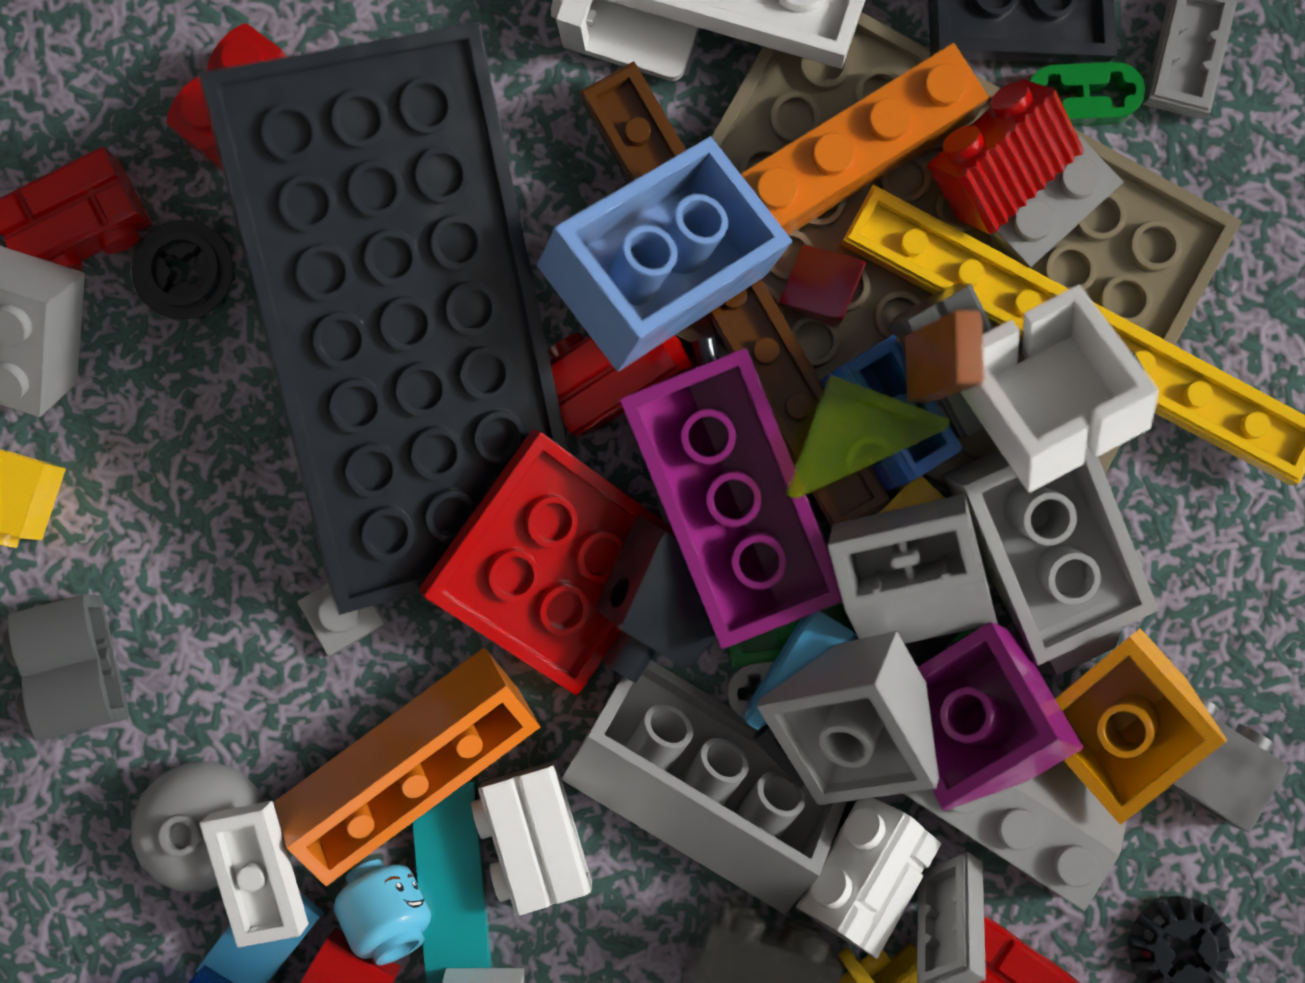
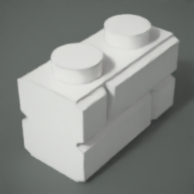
(533, 839)
(869, 875)

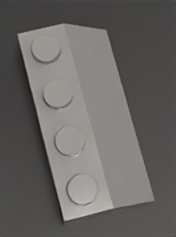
(704, 786)
(1045, 829)

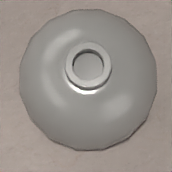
(168, 821)

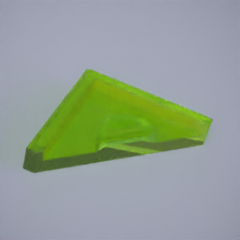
(854, 431)

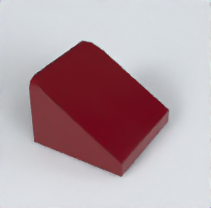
(822, 284)

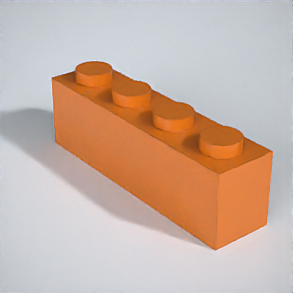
(868, 140)
(404, 767)

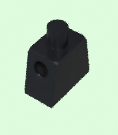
(653, 603)

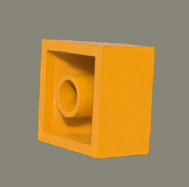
(1136, 726)

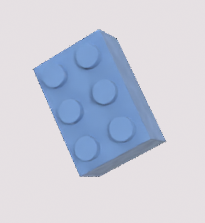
(662, 252)

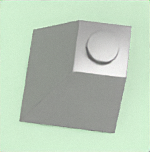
(856, 722)

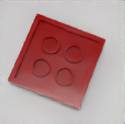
(539, 560)

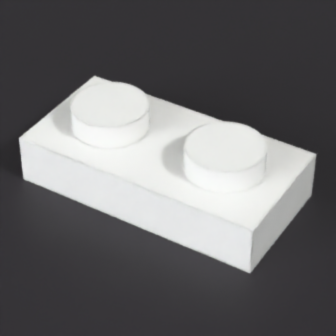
(254, 874)

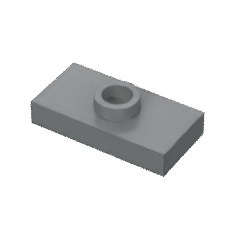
(1189, 56)
(951, 922)

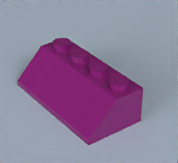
(725, 492)

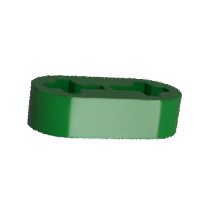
(1093, 77)

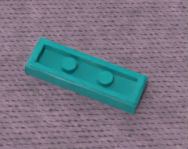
(452, 885)

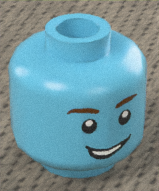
(382, 912)

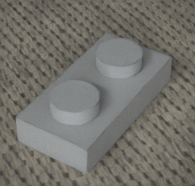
(1057, 207)

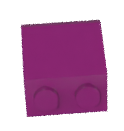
(991, 717)

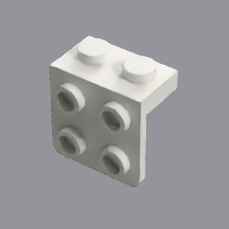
(625, 35)

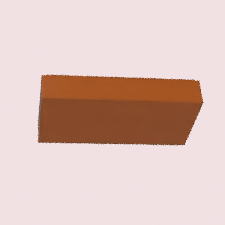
(944, 357)

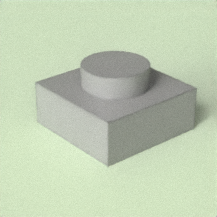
(337, 630)

